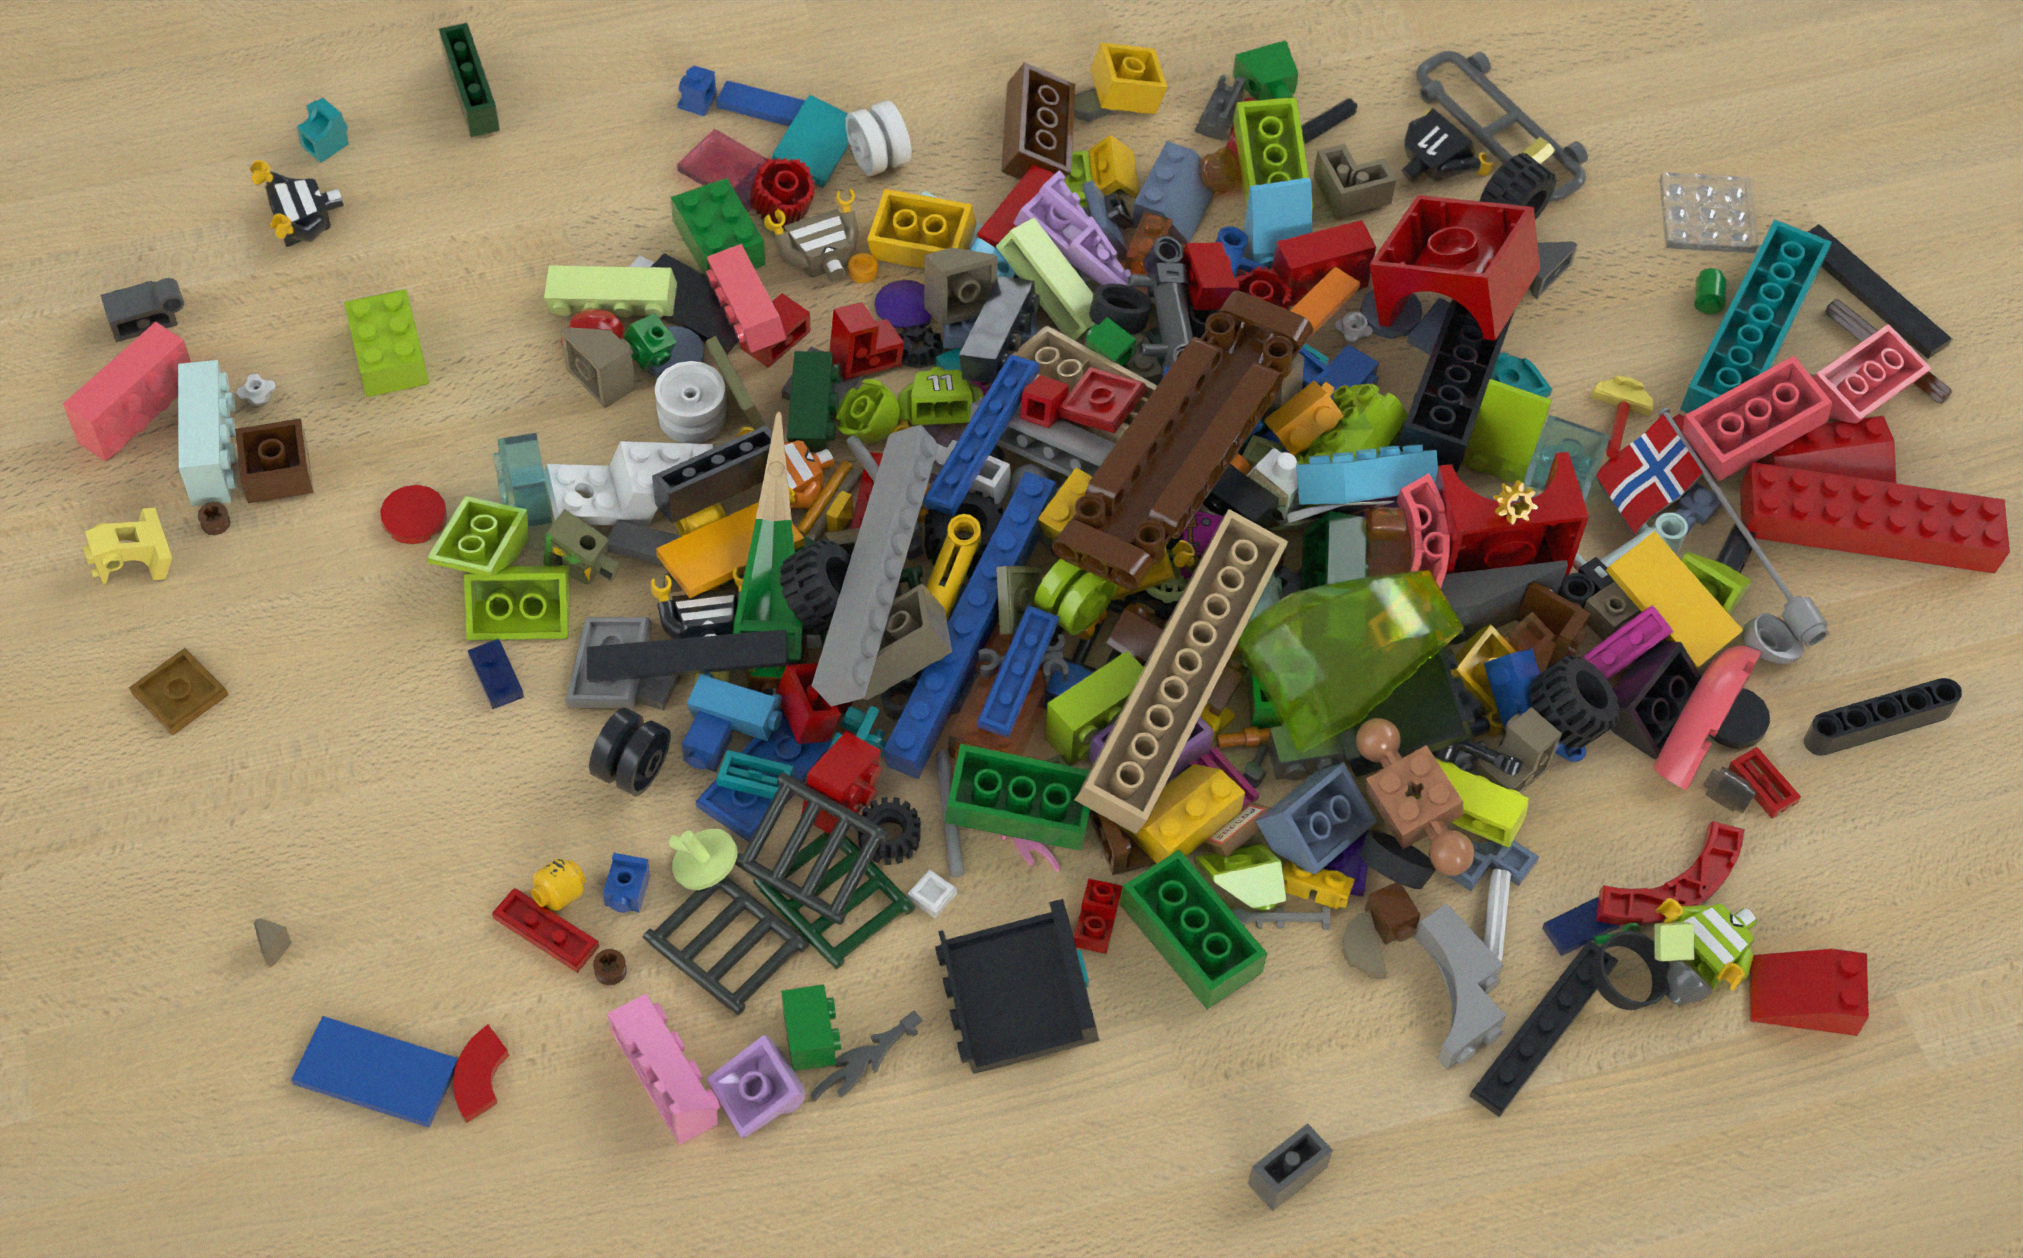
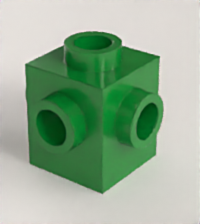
(650, 342)

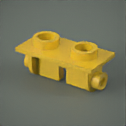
(1331, 886)

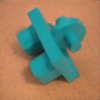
(860, 724)

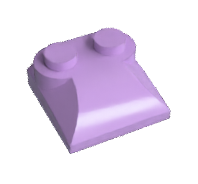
(757, 1086)

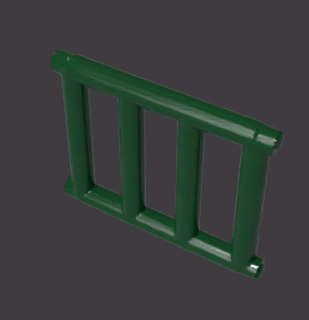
(813, 931)

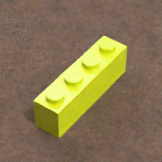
(1487, 807)

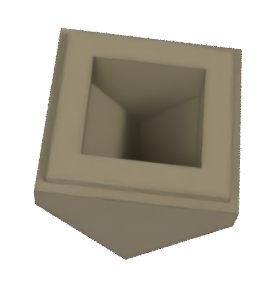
(272, 940)

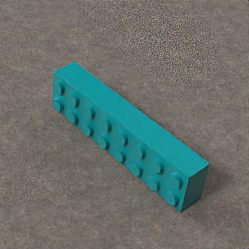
(1759, 313)

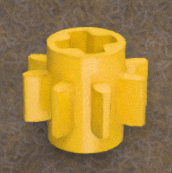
(1511, 494)

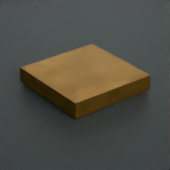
(178, 691)

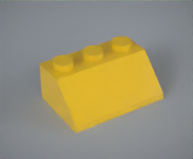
(1189, 812)

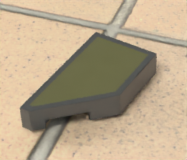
(1088, 106)

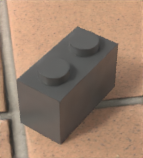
(1290, 1167)

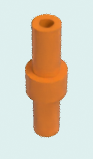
(1248, 737)

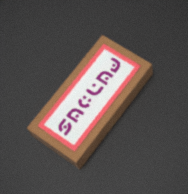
(1236, 831)

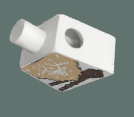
(1279, 476)

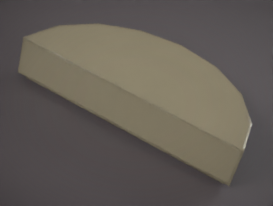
(1362, 946)

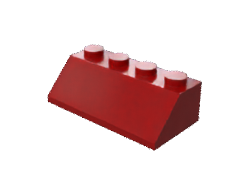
(1842, 449)

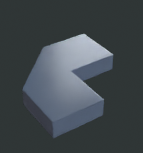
(1493, 855)

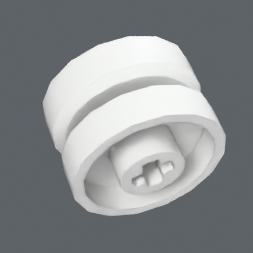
(878, 138)
(691, 402)

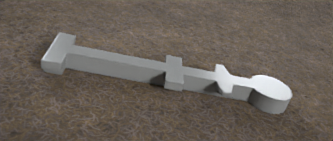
(1281, 917)

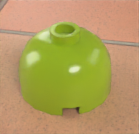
(869, 412)

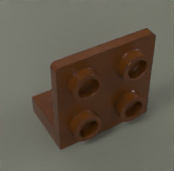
(1119, 849)

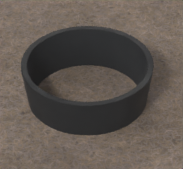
(1404, 866)
(1646, 950)

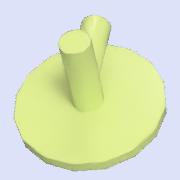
(702, 857)

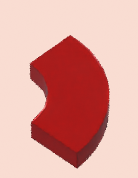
(476, 1071)

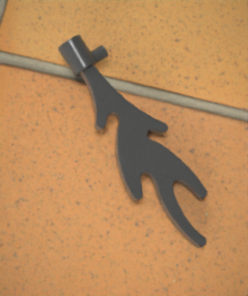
(861, 1057)

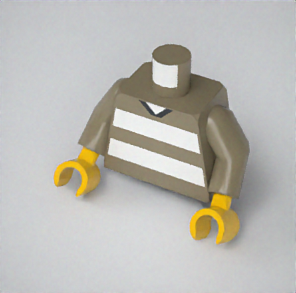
(819, 242)

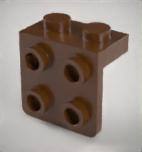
(1559, 615)

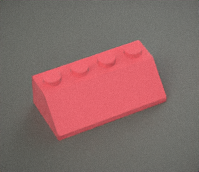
(1870, 375)

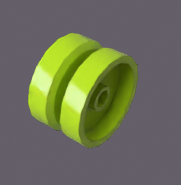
(1074, 596)

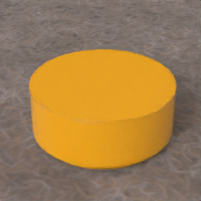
(862, 268)

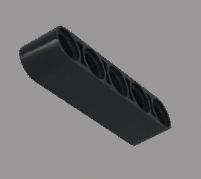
(1931, 704)

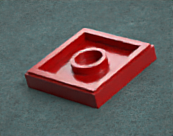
(1102, 400)

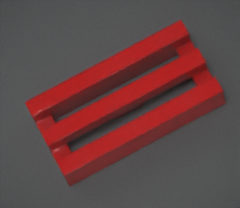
(1765, 794)

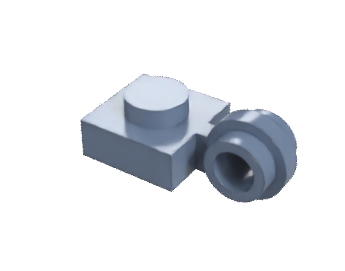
(1698, 506)

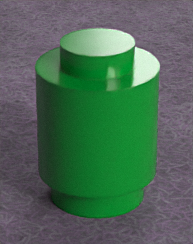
(1710, 291)

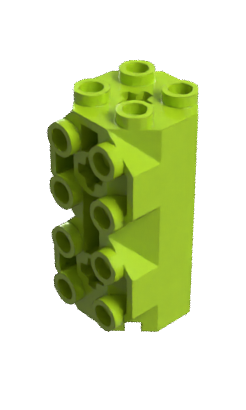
(1367, 424)

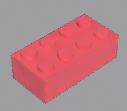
(127, 392)
(1756, 418)

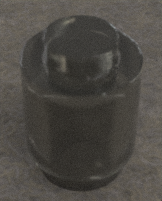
(1729, 789)

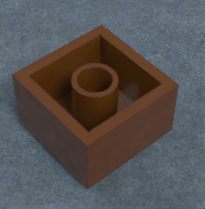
(274, 460)

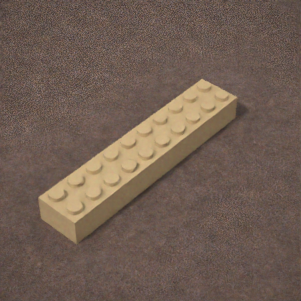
(1181, 672)

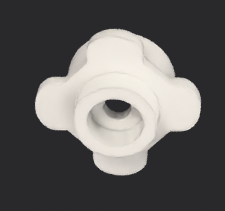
(1353, 326)
(262, 393)

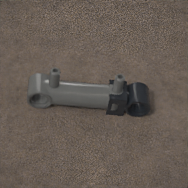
(1167, 286)

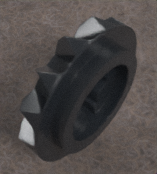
(922, 355)

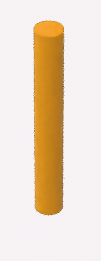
(824, 497)

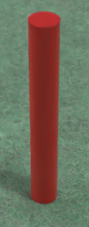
(1618, 430)

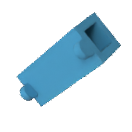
(746, 709)

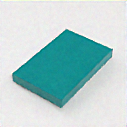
(816, 138)

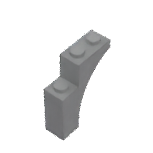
(1470, 975)

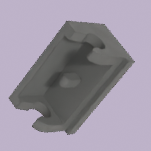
(1220, 109)

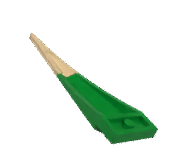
(761, 596)

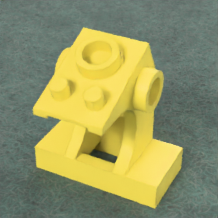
(149, 546)

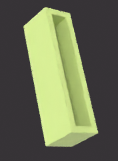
(1058, 284)
(615, 289)

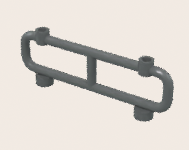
(1475, 68)

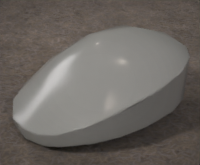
(1773, 639)

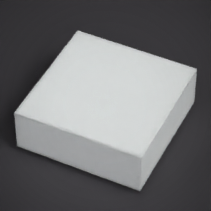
(932, 893)

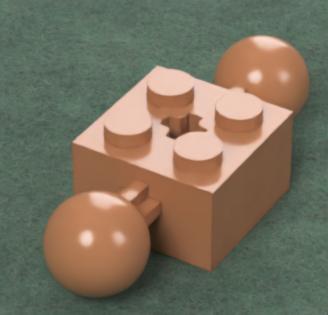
(1404, 815)

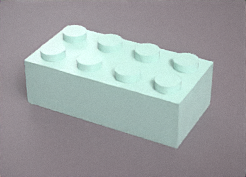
(205, 432)

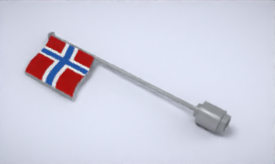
(1656, 474)

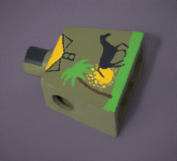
(580, 547)

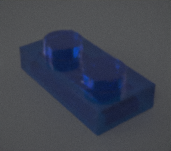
(495, 674)

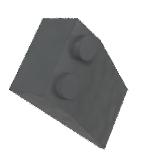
(1495, 594)

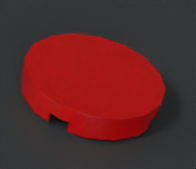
(413, 514)

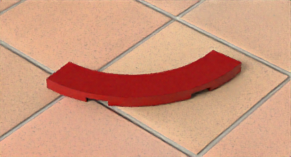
(1690, 888)

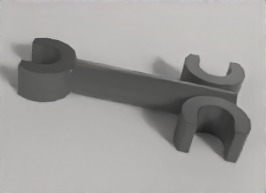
(1051, 661)

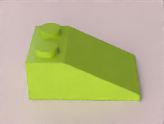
(1506, 431)
(481, 537)

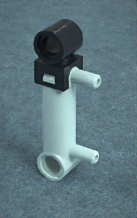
(1592, 574)

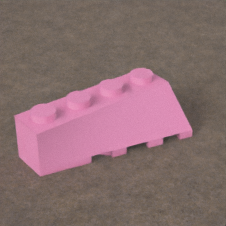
(663, 1068)

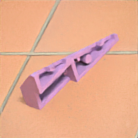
(1074, 232)

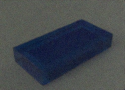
(1576, 927)

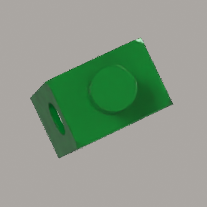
(1267, 71)

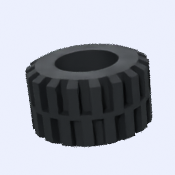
(1521, 183)
(973, 504)
(814, 582)
(1575, 700)

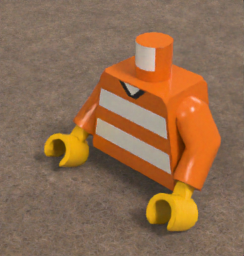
(803, 472)

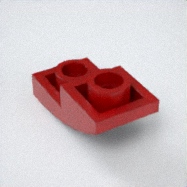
(1097, 916)

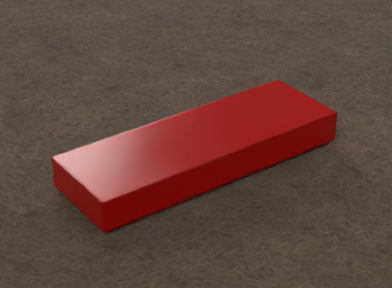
(545, 930)

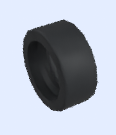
(1122, 305)

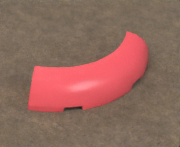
(1426, 527)
(1705, 714)

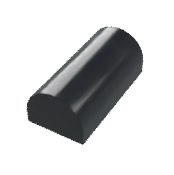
(1735, 550)

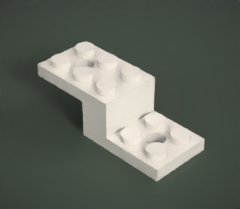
(617, 490)

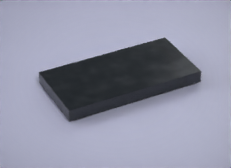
(697, 305)

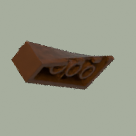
(1139, 632)

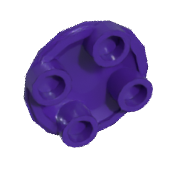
(902, 304)

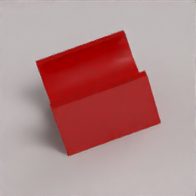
(1459, 249)
(1489, 541)

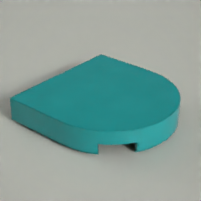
(1520, 374)

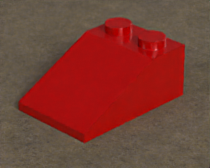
(1811, 990)

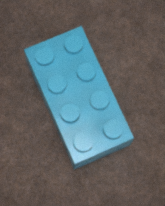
(1364, 476)

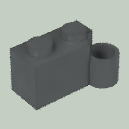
(139, 306)

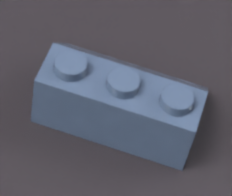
(1175, 191)
(1317, 819)

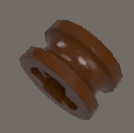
(210, 510)
(608, 956)

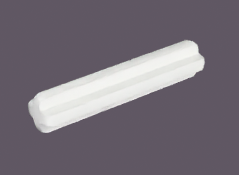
(1497, 911)

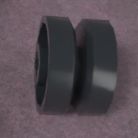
(629, 751)

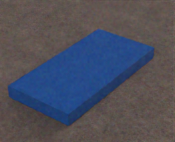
(744, 811)
(375, 1071)

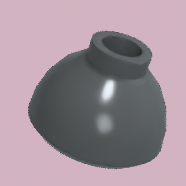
(1685, 984)

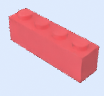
(745, 299)

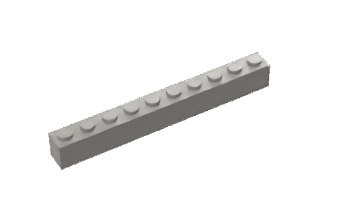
(875, 567)

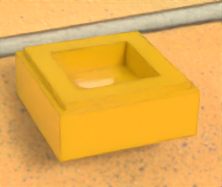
(840, 512)

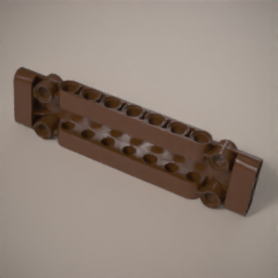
(1182, 440)

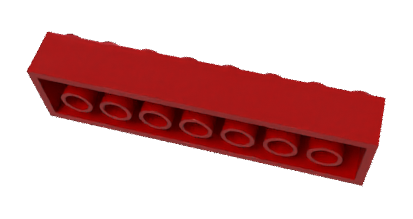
(1874, 517)

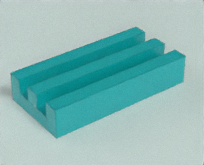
(751, 781)

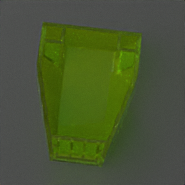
(1344, 649)

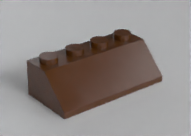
(1038, 122)

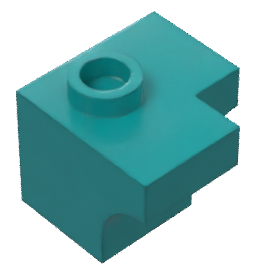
(323, 130)

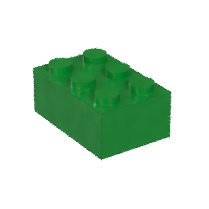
(716, 220)

